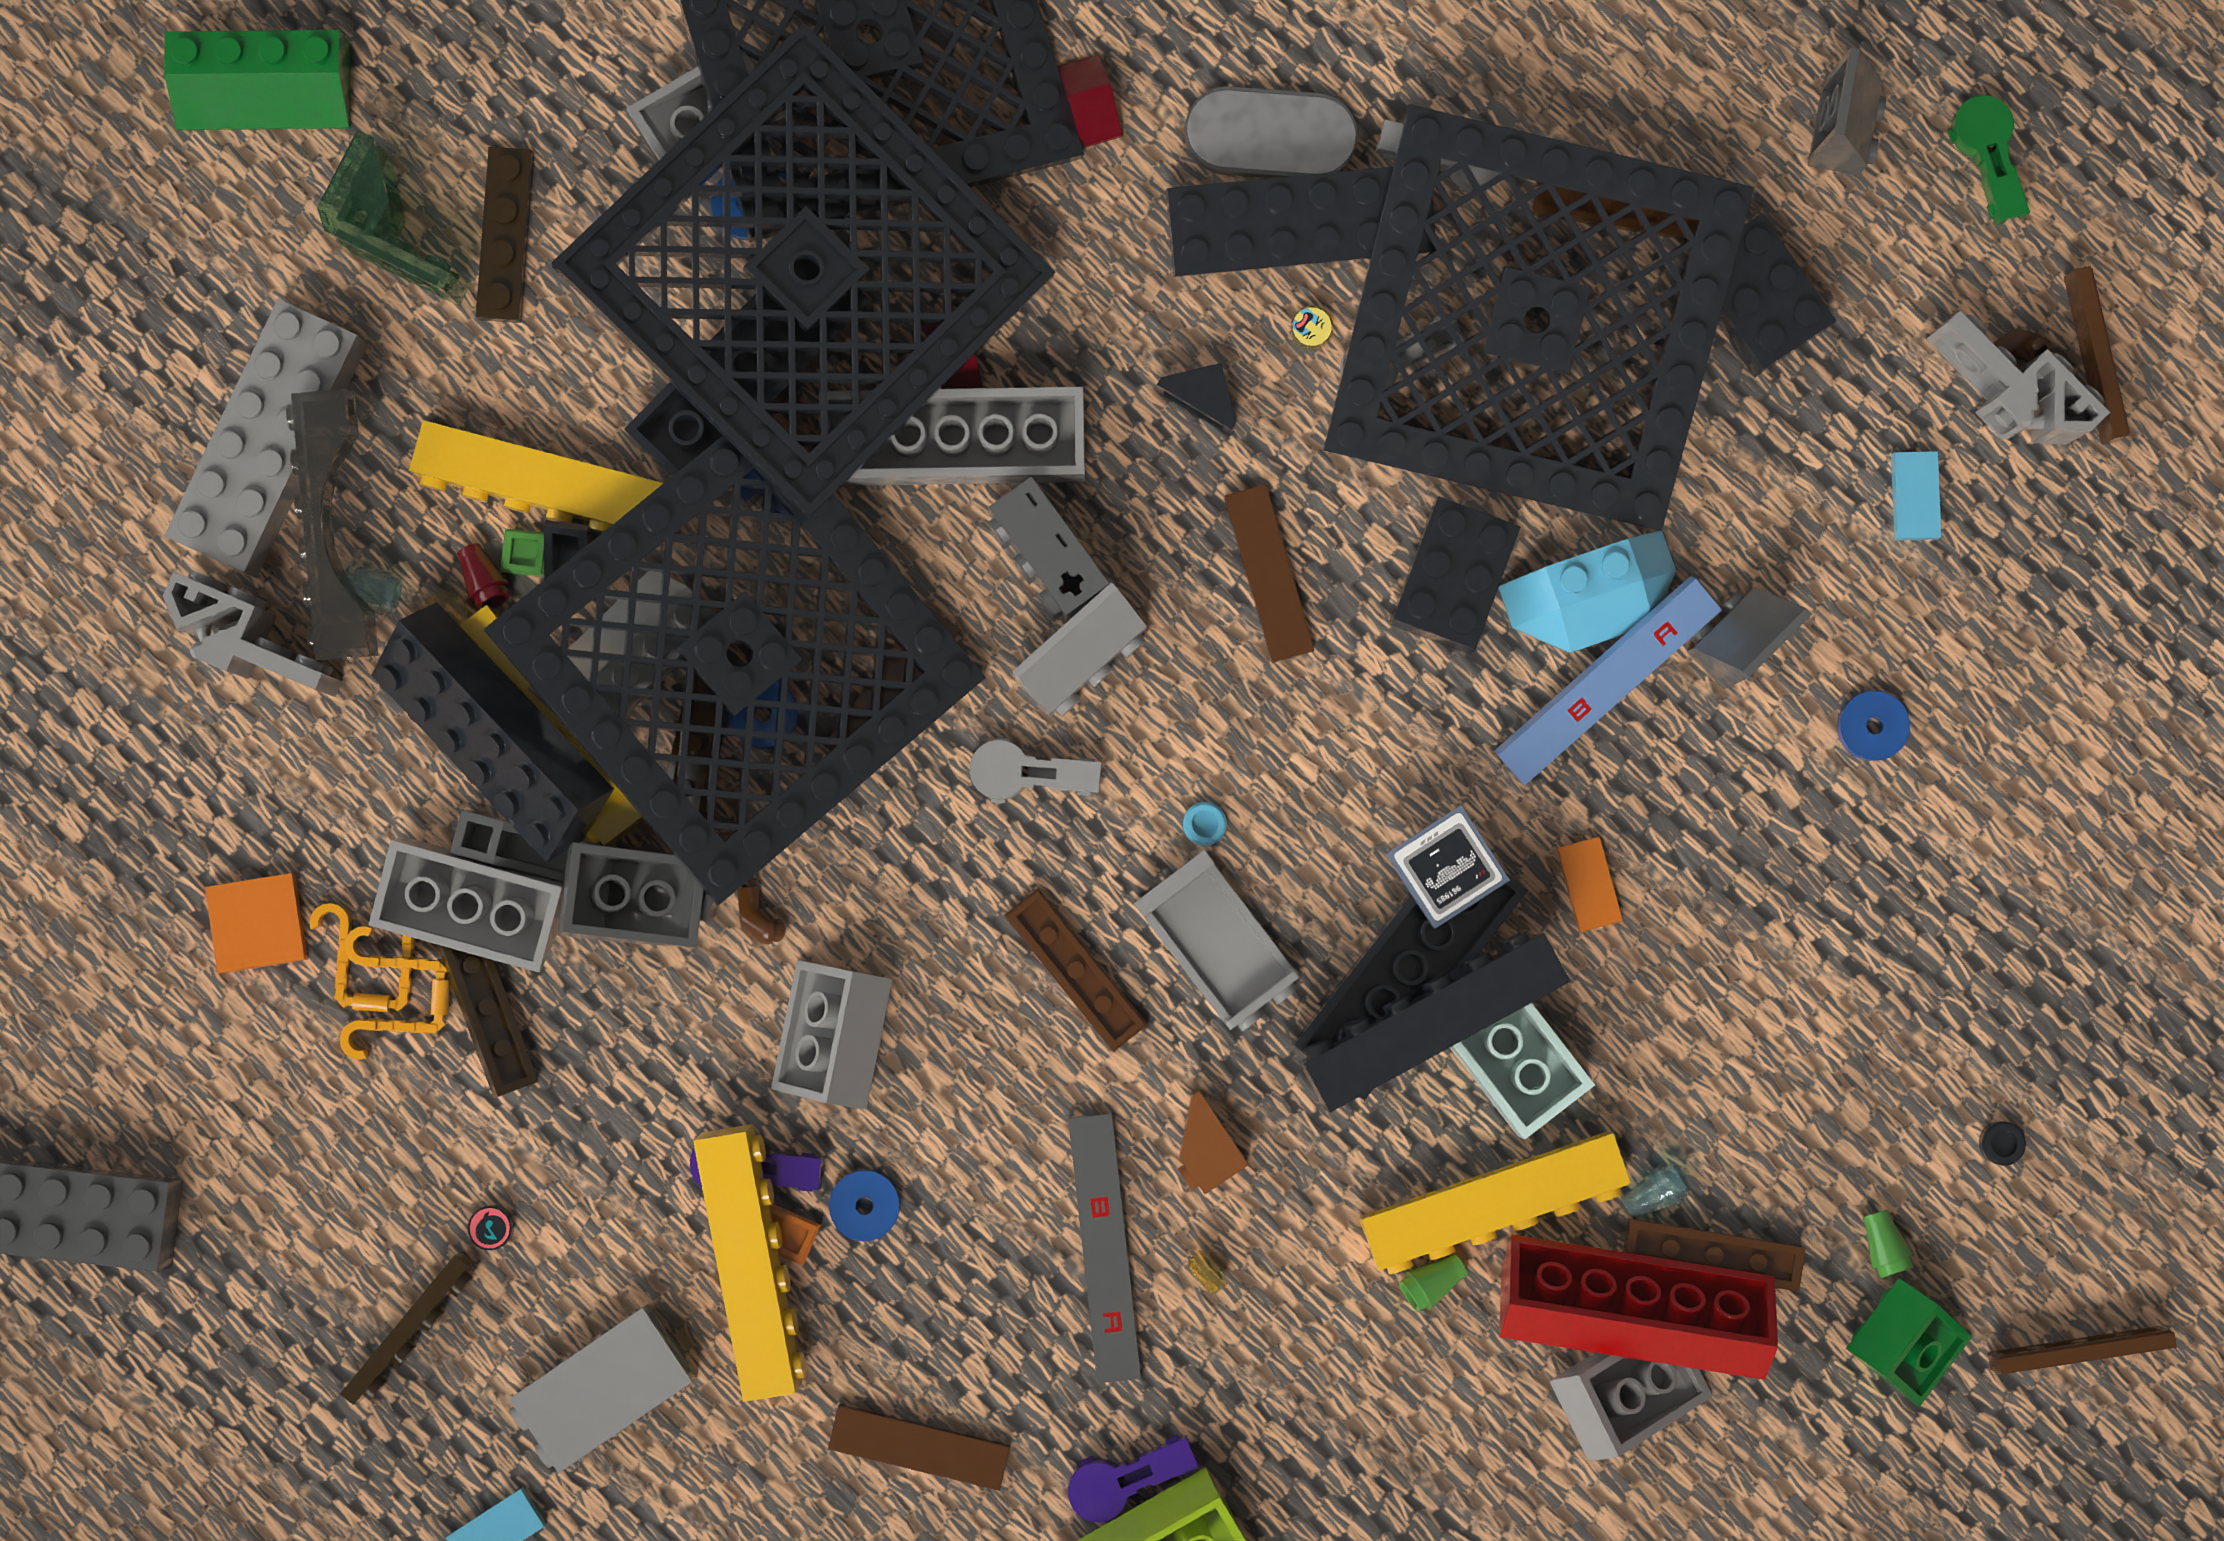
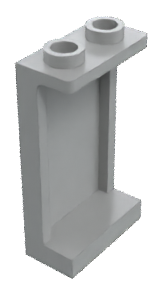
(1218, 942)
(601, 1389)

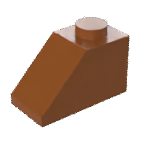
(1207, 1148)

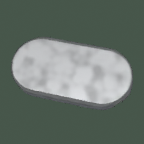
(1270, 132)

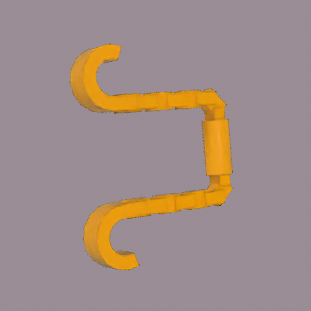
(439, 999)
(363, 1001)

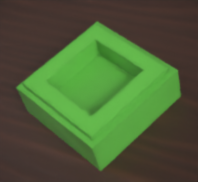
(523, 553)

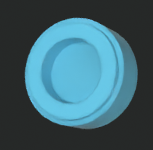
(1204, 824)

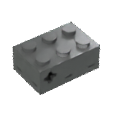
(1045, 549)

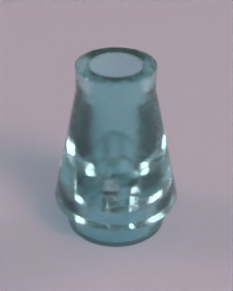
(1656, 1191)

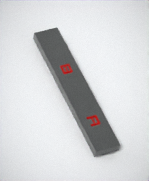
(1104, 1248)

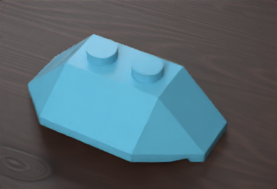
(1592, 593)

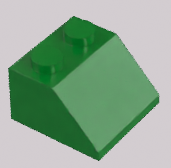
(1909, 1341)

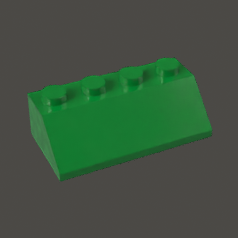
(258, 79)

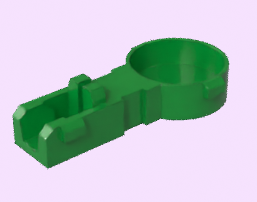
(1985, 123)

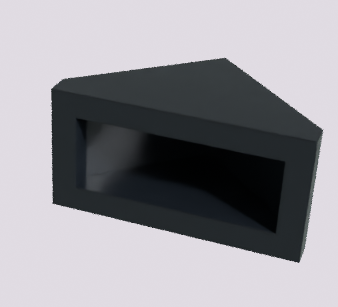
(1202, 394)
(563, 542)

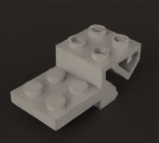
(2035, 397)
(239, 630)

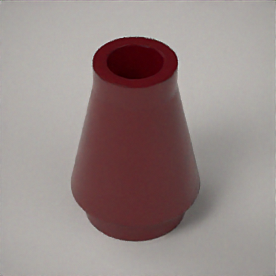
(482, 578)

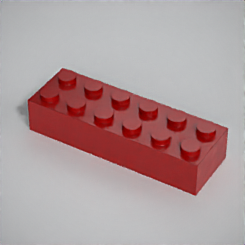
(1638, 1307)

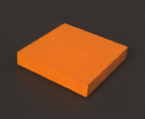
(256, 923)

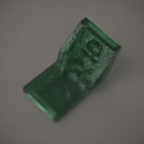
(367, 217)

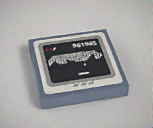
(1447, 867)

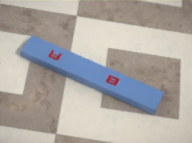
(1608, 680)

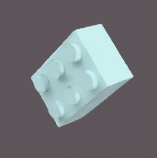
(1523, 1069)

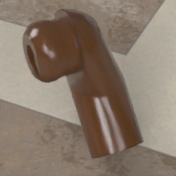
(2024, 344)
(755, 921)

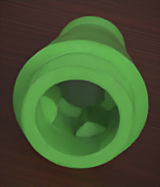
(1886, 1245)
(1431, 1282)

